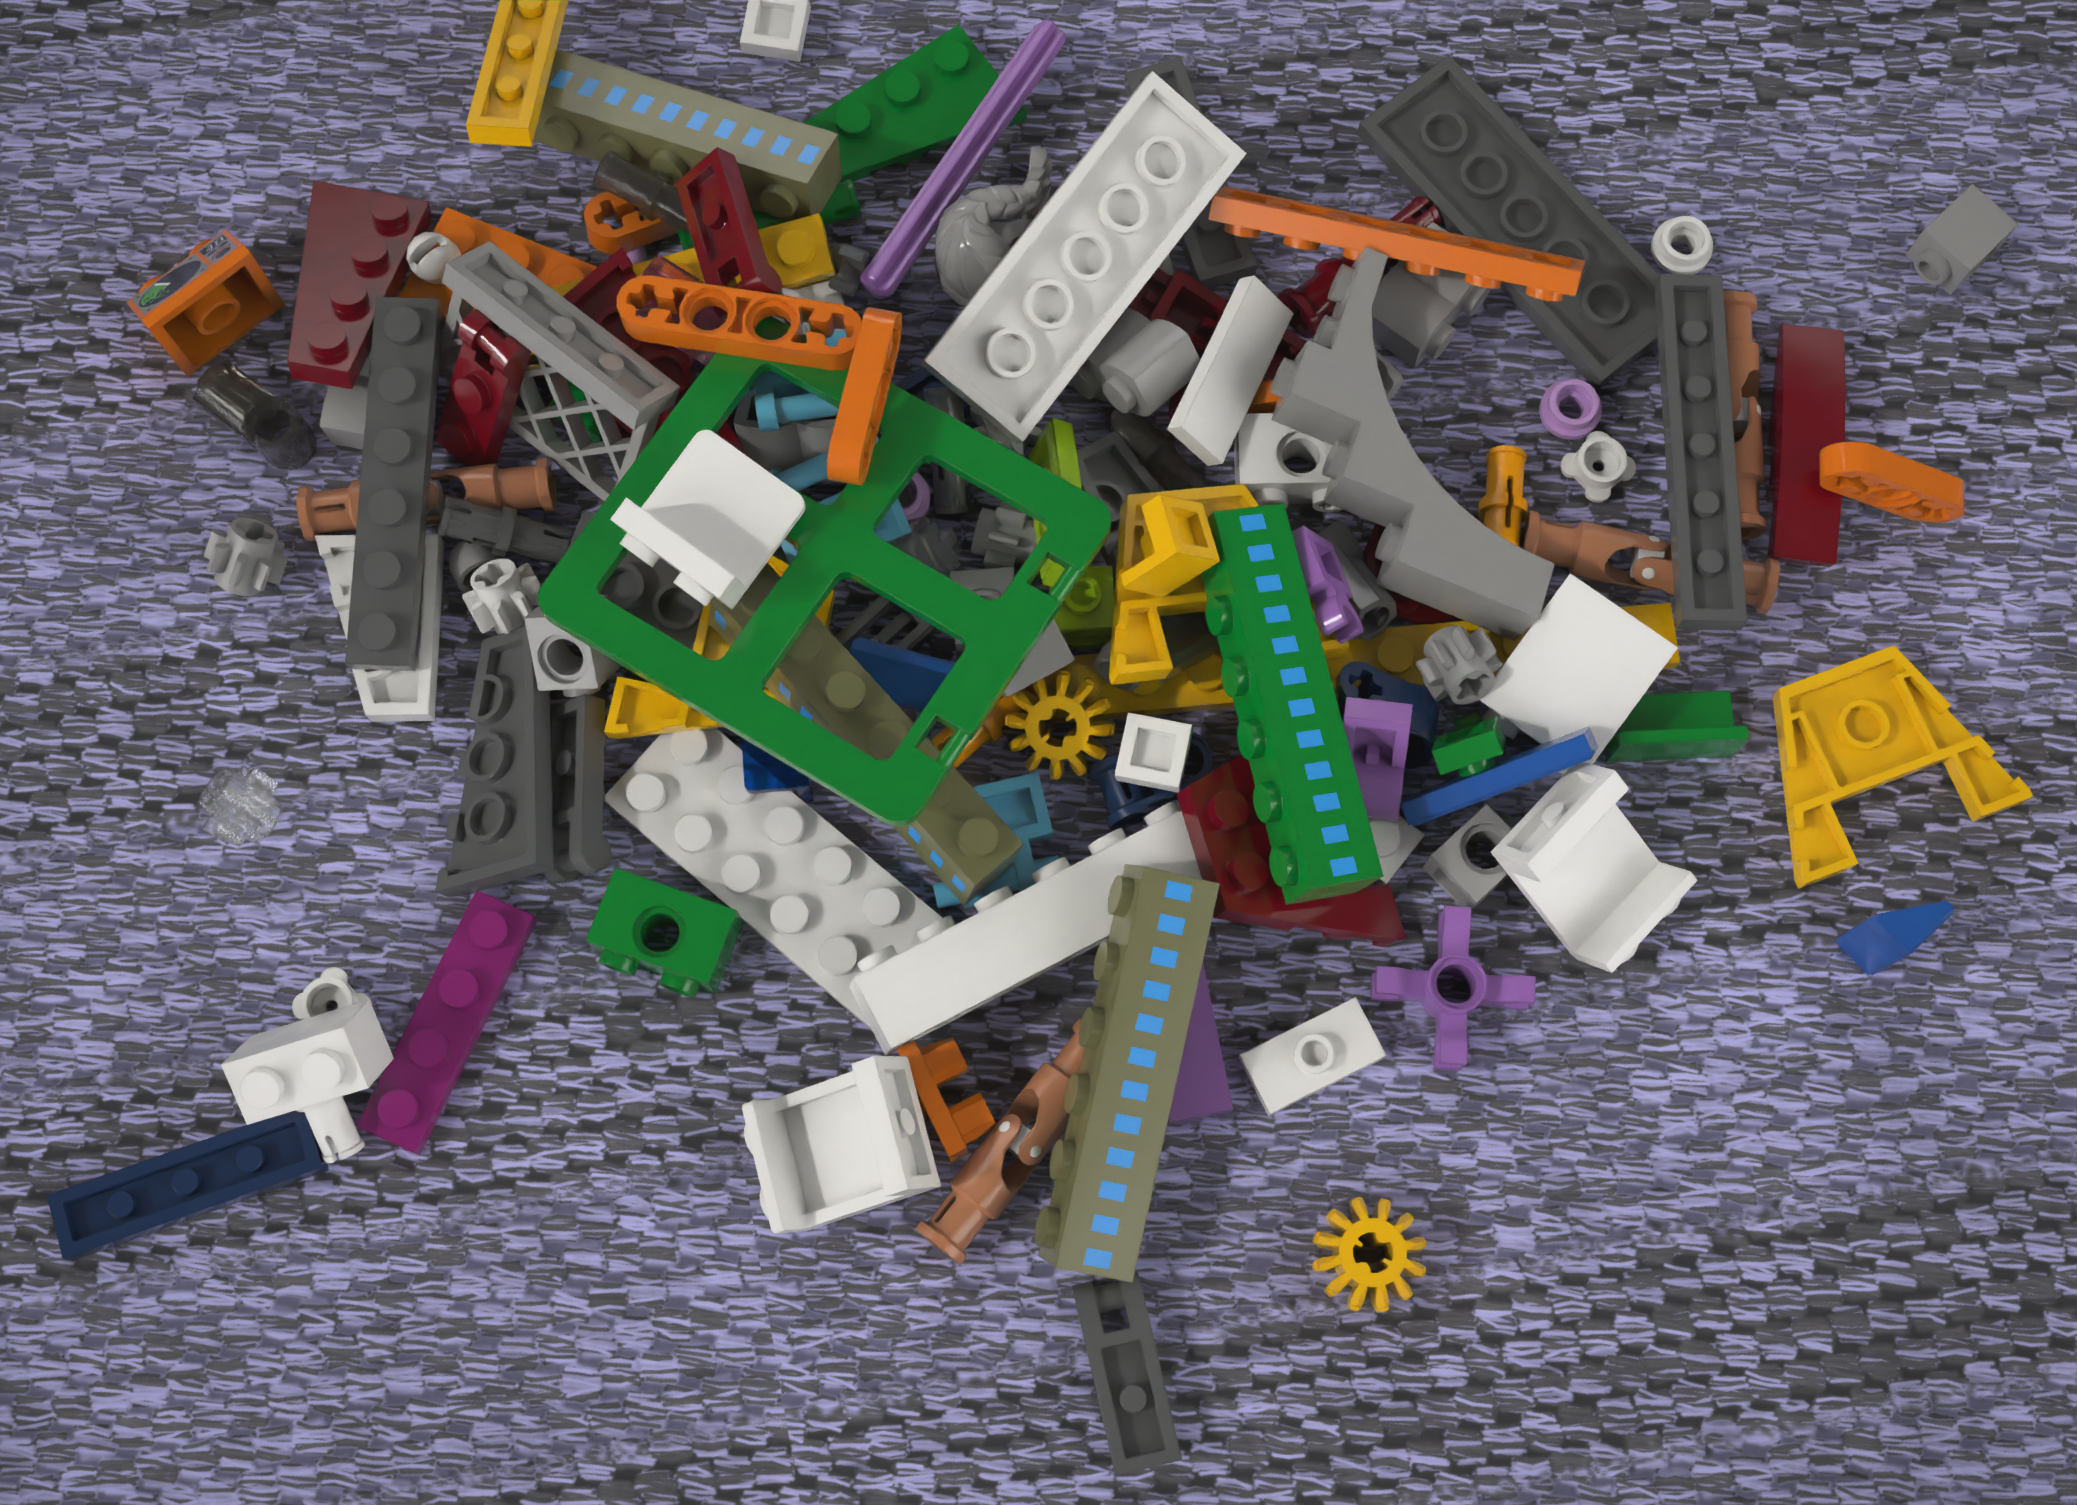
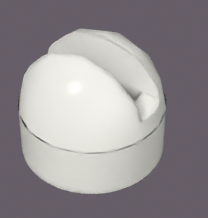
(433, 264)

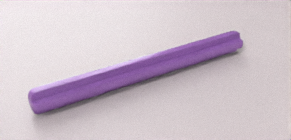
(962, 160)

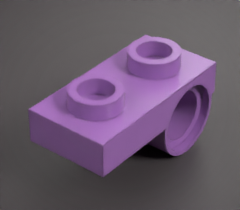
(1378, 746)

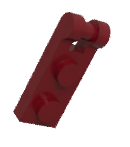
(725, 227)
(481, 392)

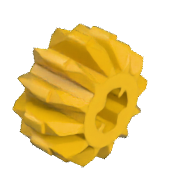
(1075, 740)
(1359, 1274)

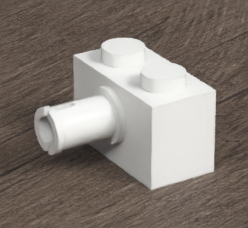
(310, 1070)

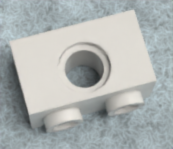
(1260, 457)

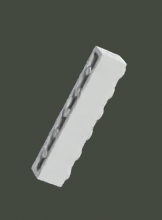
(1011, 934)

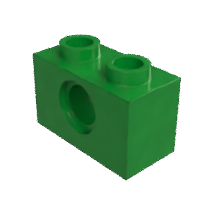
(637, 906)

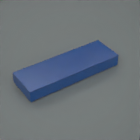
(1502, 777)

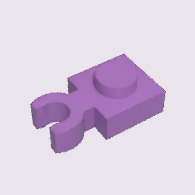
(1326, 585)

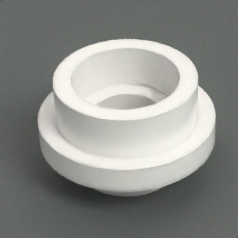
(1686, 230)

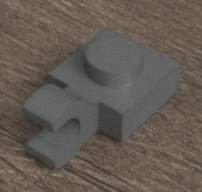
(851, 263)

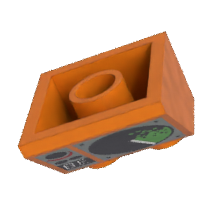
(206, 301)

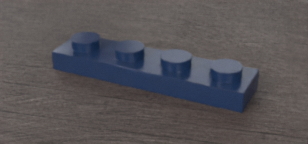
(184, 1184)

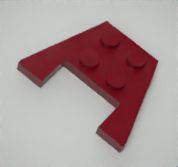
(1235, 852)

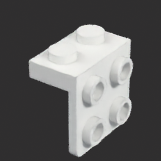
(712, 520)

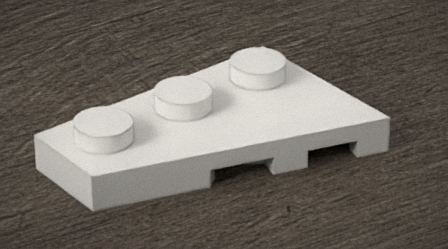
(389, 693)

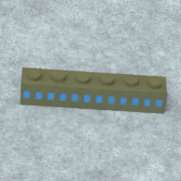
(671, 128)
(826, 684)
(1126, 1072)

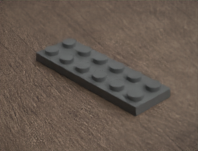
(1499, 187)

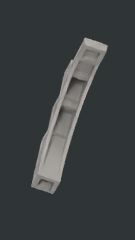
(1429, 541)

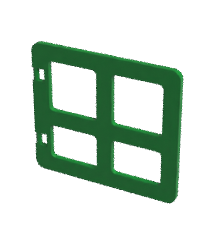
(833, 546)

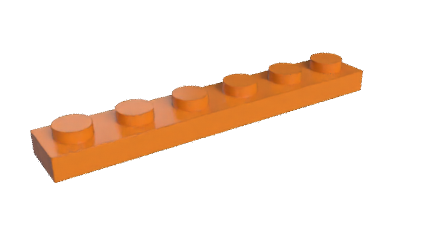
(1421, 248)

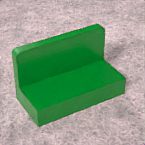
(1678, 728)

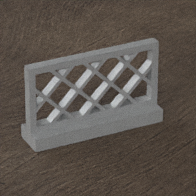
(567, 348)

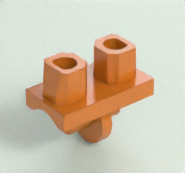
(960, 1123)

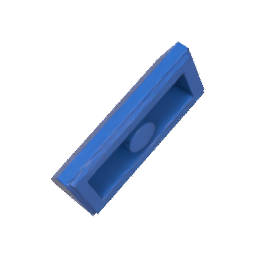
(902, 674)
(1892, 935)

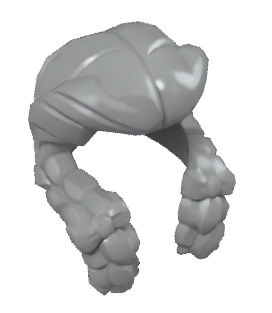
(971, 245)

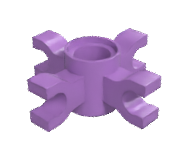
(1402, 984)

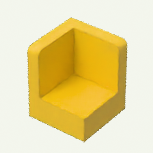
(1174, 548)

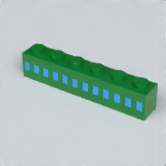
(1286, 708)

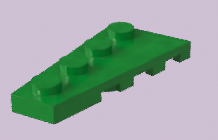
(911, 106)

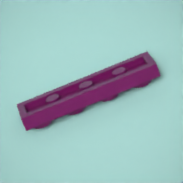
(447, 1022)

